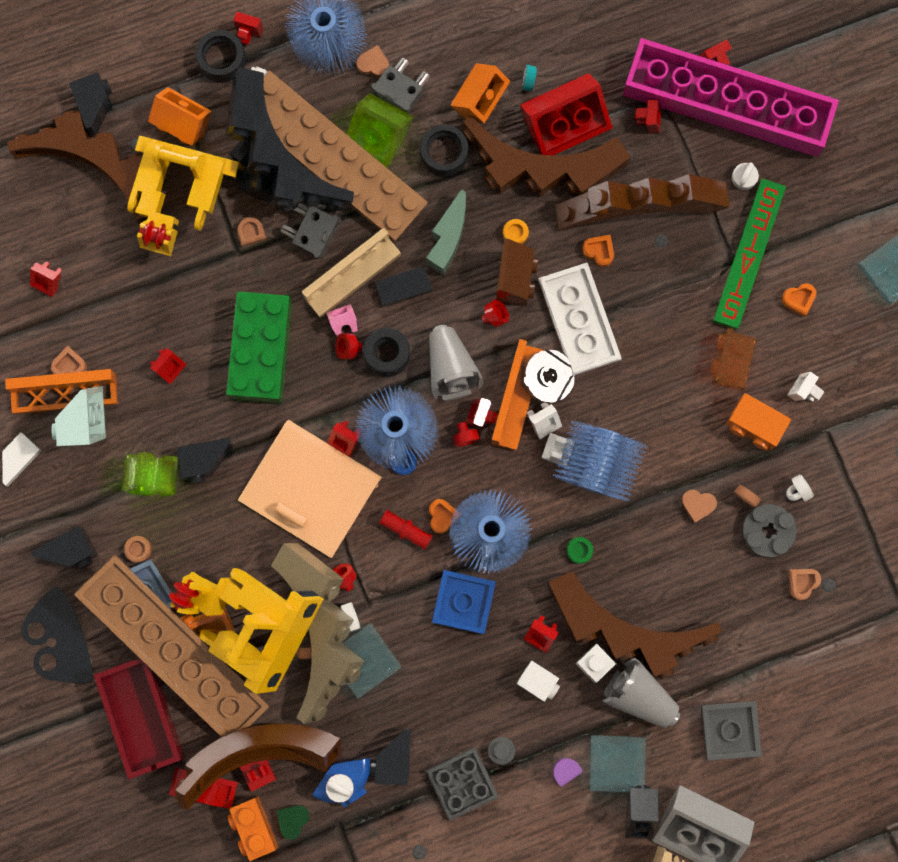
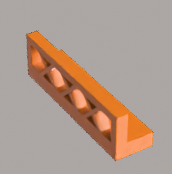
(56, 382)
(514, 402)

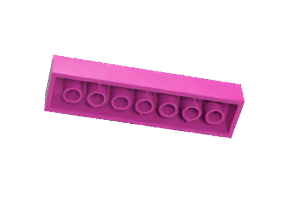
(731, 97)

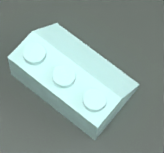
(81, 420)

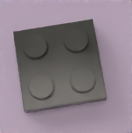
(731, 730)

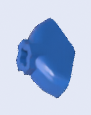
(357, 770)

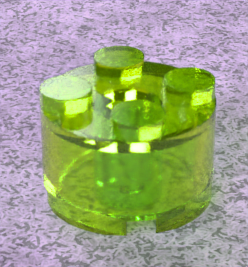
(150, 475)

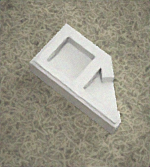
(17, 457)

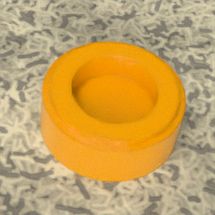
(516, 231)

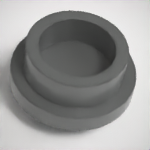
(501, 750)

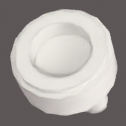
(745, 176)
(802, 487)
(339, 788)

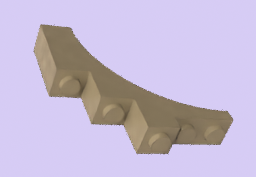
(331, 660)

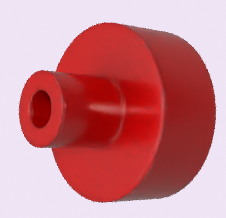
(495, 313)
(347, 346)
(465, 436)
(348, 574)

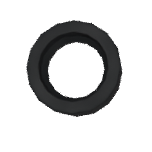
(212, 39)
(438, 132)

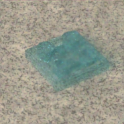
(617, 763)

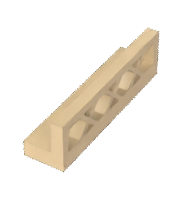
(351, 273)

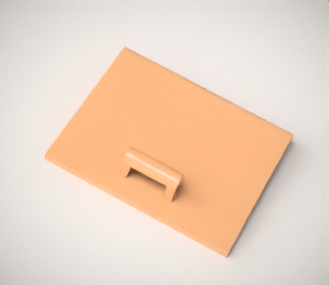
(309, 488)

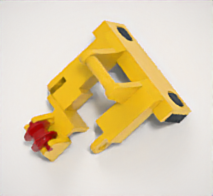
(209, 170)
(270, 611)

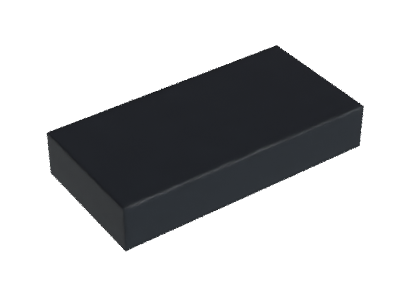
(403, 286)

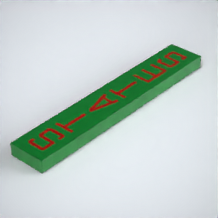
(749, 254)

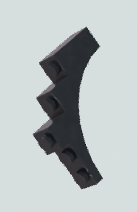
(268, 155)

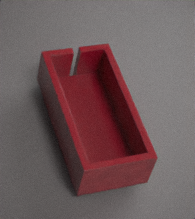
(139, 718)

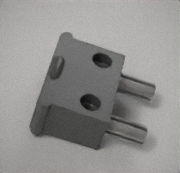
(398, 88)
(318, 232)

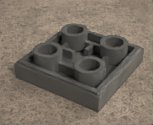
(462, 784)

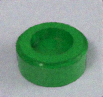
(579, 550)

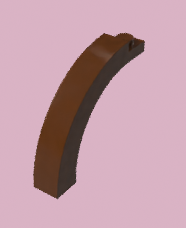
(252, 745)

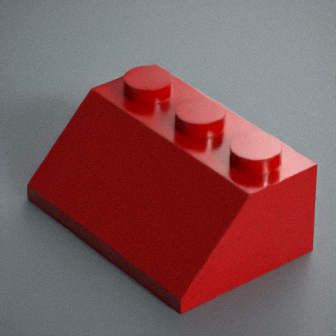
(567, 115)

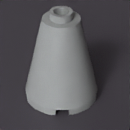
(451, 365)
(641, 695)

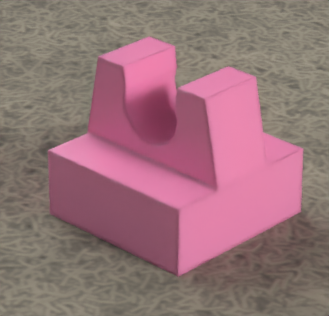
(341, 317)

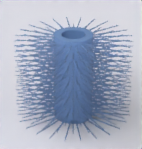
(326, 32)
(395, 418)
(600, 461)
(488, 518)

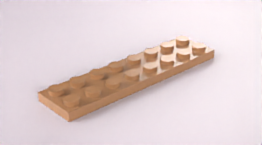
(340, 160)
(170, 648)

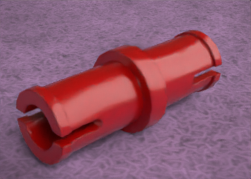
(405, 529)

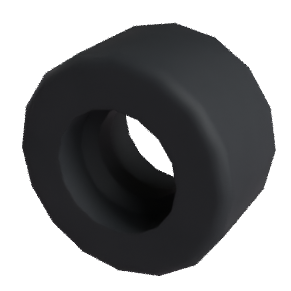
(381, 336)

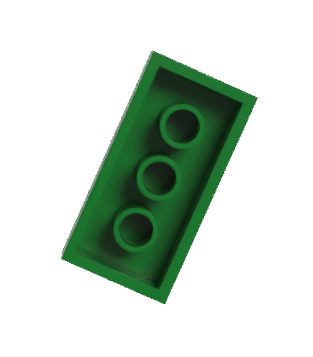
(259, 348)

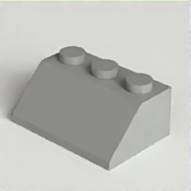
(703, 829)

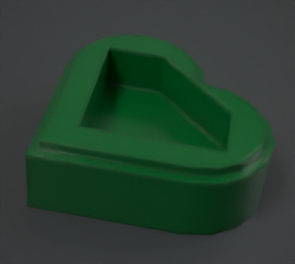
(291, 820)

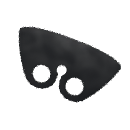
(71, 648)

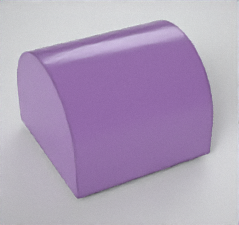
(565, 770)

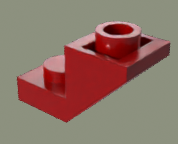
(219, 794)

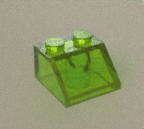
(379, 128)

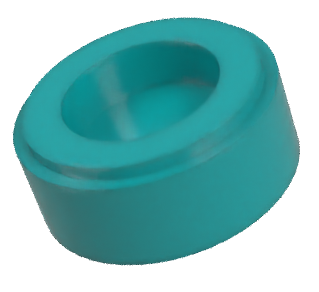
(529, 78)

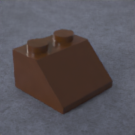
(515, 273)

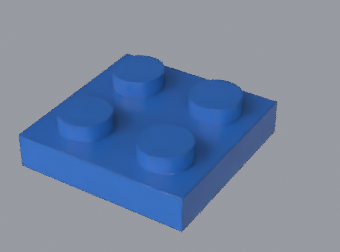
(463, 602)

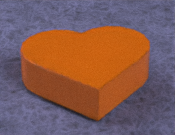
(599, 249)
(799, 298)
(441, 516)

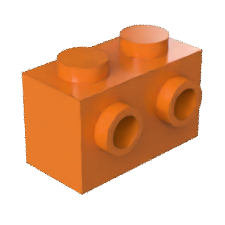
(480, 92)
(179, 116)
(757, 422)
(253, 829)

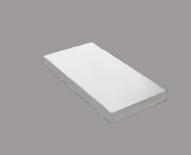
(579, 319)

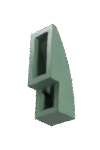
(448, 234)

